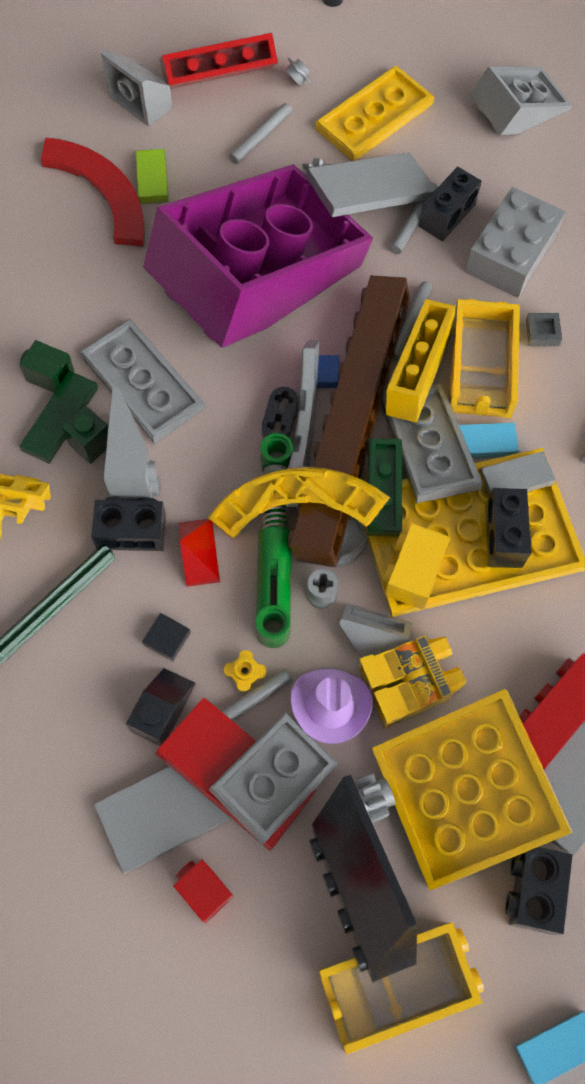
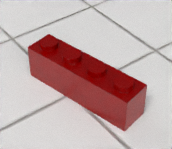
(219, 60)
(558, 712)

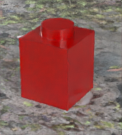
(202, 889)

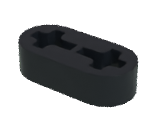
(273, 414)

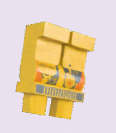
(410, 679)

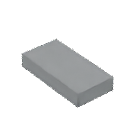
(520, 473)

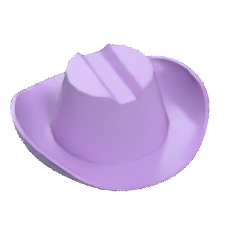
(331, 704)

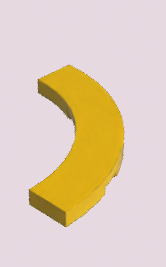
(298, 486)

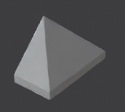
(373, 631)

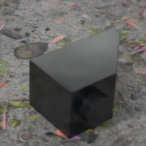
(160, 706)

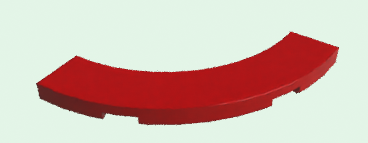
(107, 180)

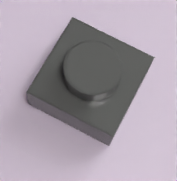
(543, 329)

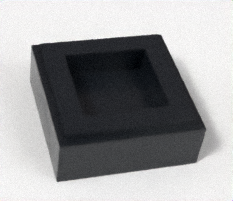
(166, 637)

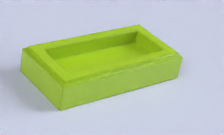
(152, 176)

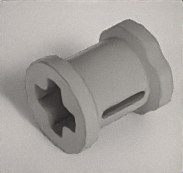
(322, 577)

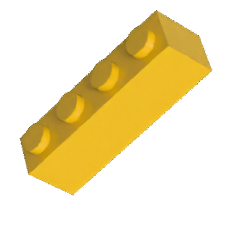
(420, 361)

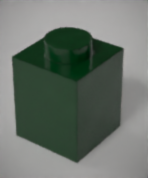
(45, 365)
(86, 434)

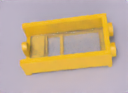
(485, 358)
(407, 999)

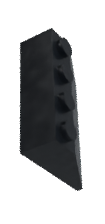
(364, 885)

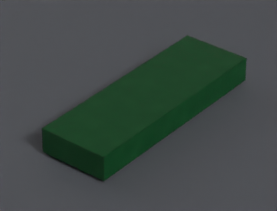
(46, 433)
(386, 475)

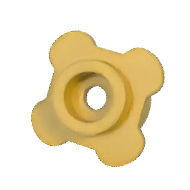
(245, 681)

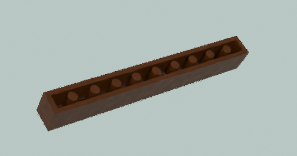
(352, 413)

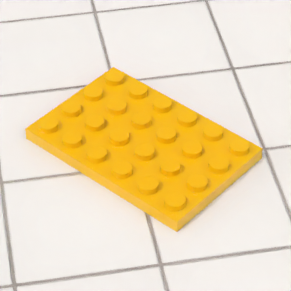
(465, 564)

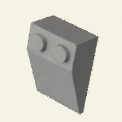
(518, 98)
(127, 463)

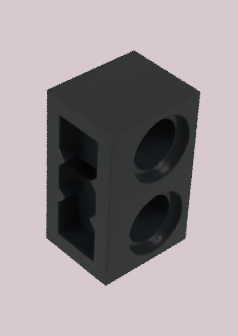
(449, 203)
(508, 528)
(128, 533)
(550, 892)

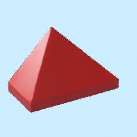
(199, 552)

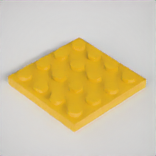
(470, 790)

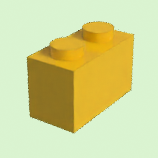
(417, 565)

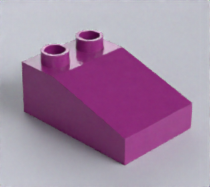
(251, 252)

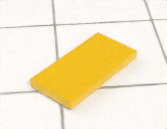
(374, 113)

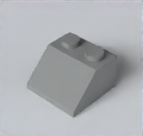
(136, 87)

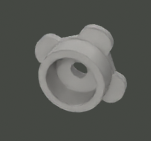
(298, 71)

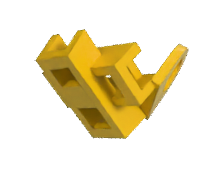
(22, 489)

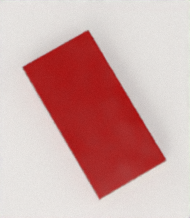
(205, 749)

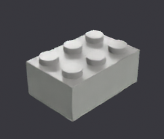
(514, 241)

